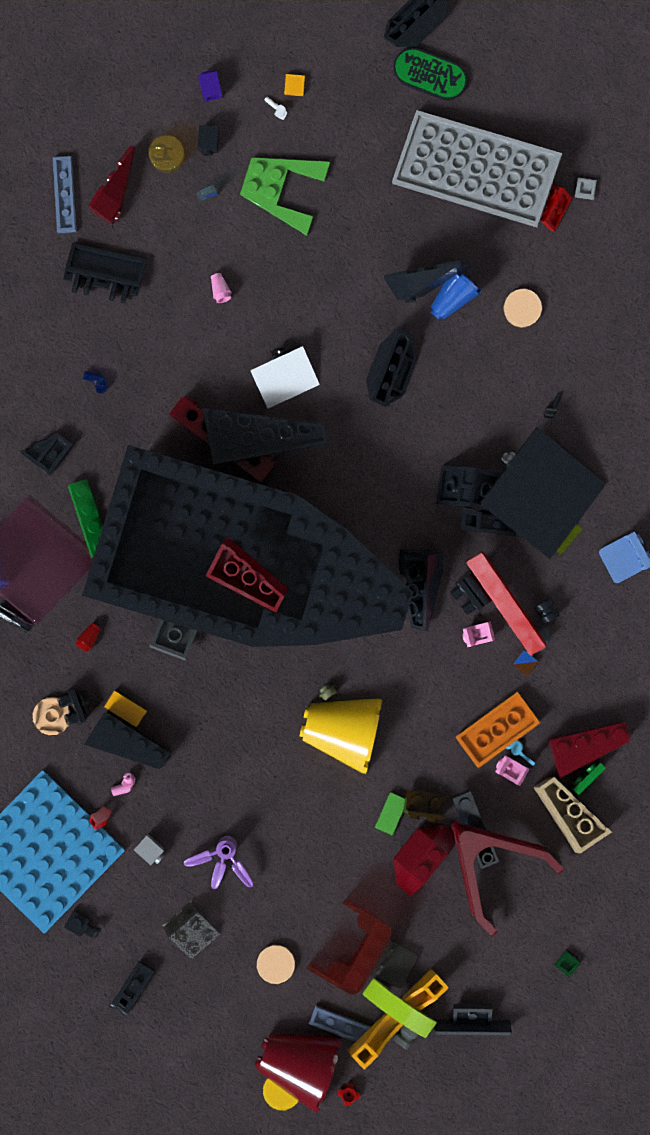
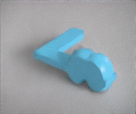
(516, 749)

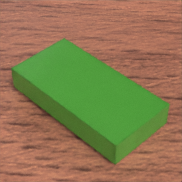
(390, 813)

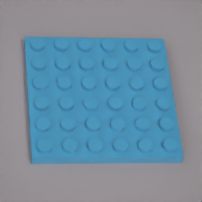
(50, 851)

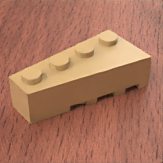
(571, 815)

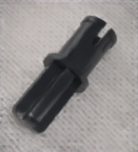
(14, 618)

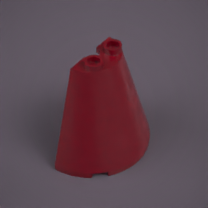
(300, 1065)

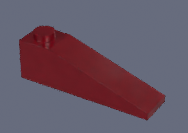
(110, 198)

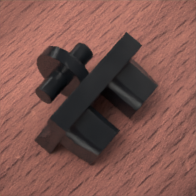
(70, 699)

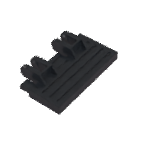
(104, 268)

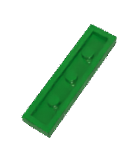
(86, 513)

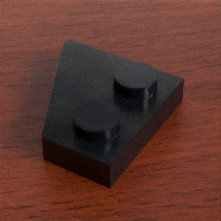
(48, 453)

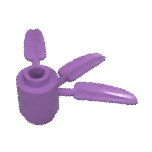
(239, 869)

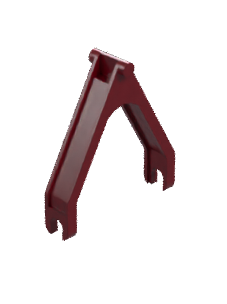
(472, 841)

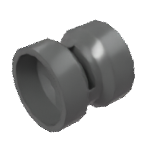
(405, 1037)

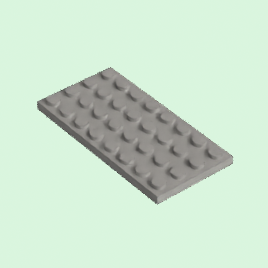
(477, 168)

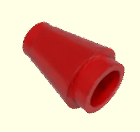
(88, 637)

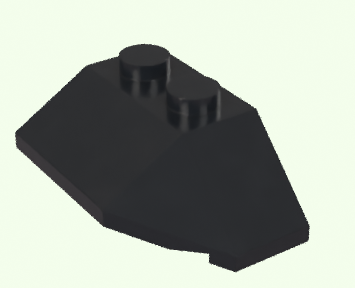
(415, 22)
(391, 368)

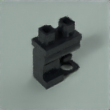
(473, 591)

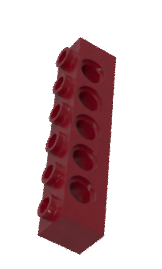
(180, 414)

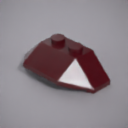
(422, 856)

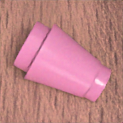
(220, 289)

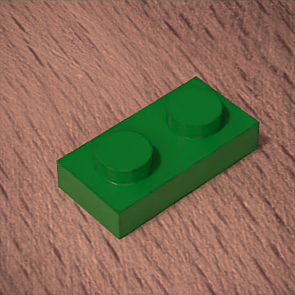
(593, 772)

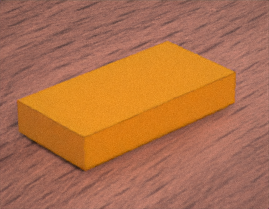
(125, 708)

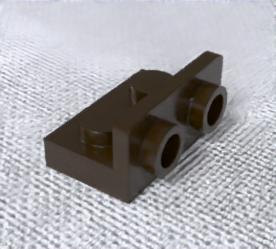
(424, 805)

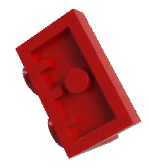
(555, 207)

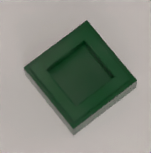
(567, 963)

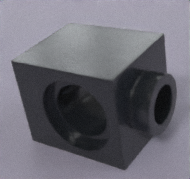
(208, 140)

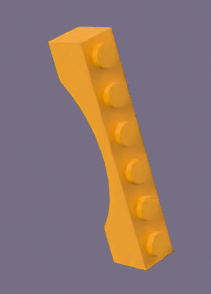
(373, 1041)

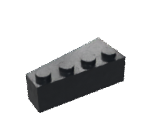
(127, 742)

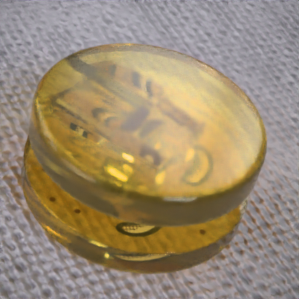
(166, 154)

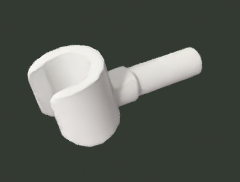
(280, 110)

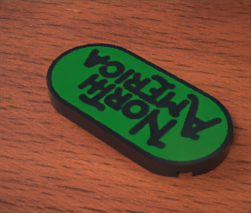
(430, 74)

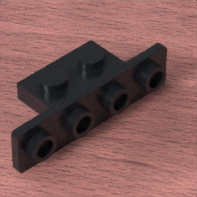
(472, 1020)

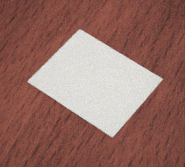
(285, 377)

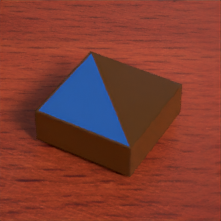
(525, 662)

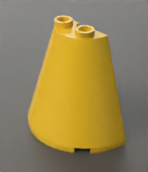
(343, 729)

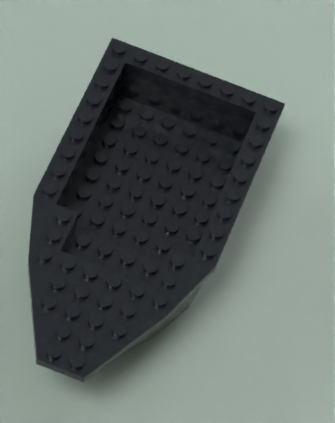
(171, 523)

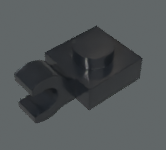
(78, 924)

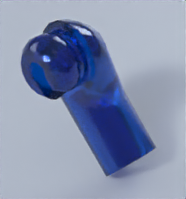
(98, 381)

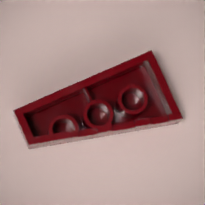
(246, 576)
(583, 747)

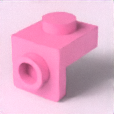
(478, 634)
(512, 770)

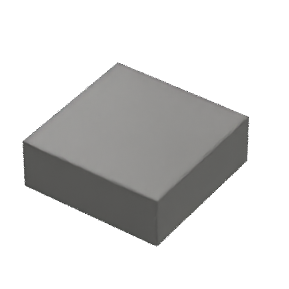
(585, 188)

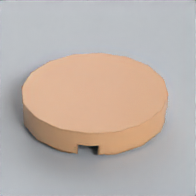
(522, 308)
(50, 710)
(275, 964)

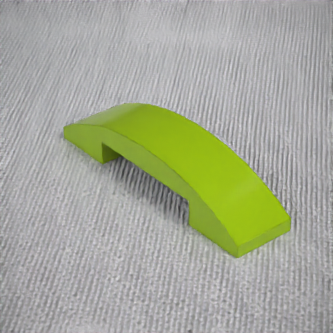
(398, 1008)

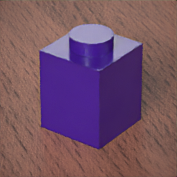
(210, 85)

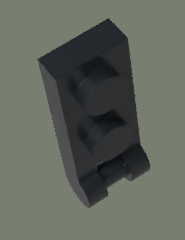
(132, 987)

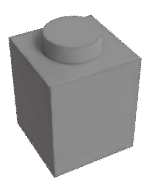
(150, 850)

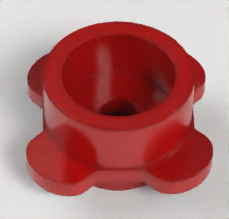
(347, 1100)

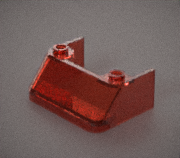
(353, 977)

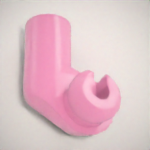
(126, 785)

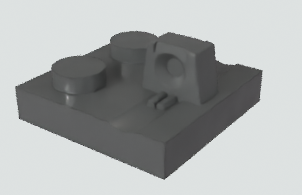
(173, 639)

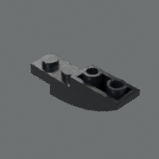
(470, 816)

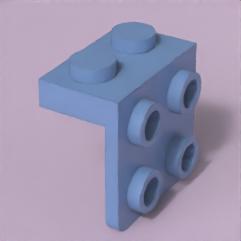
(625, 557)

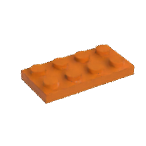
(497, 730)

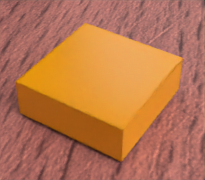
(294, 85)

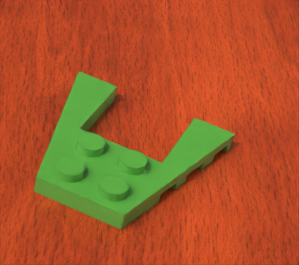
(265, 183)

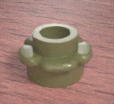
(327, 692)

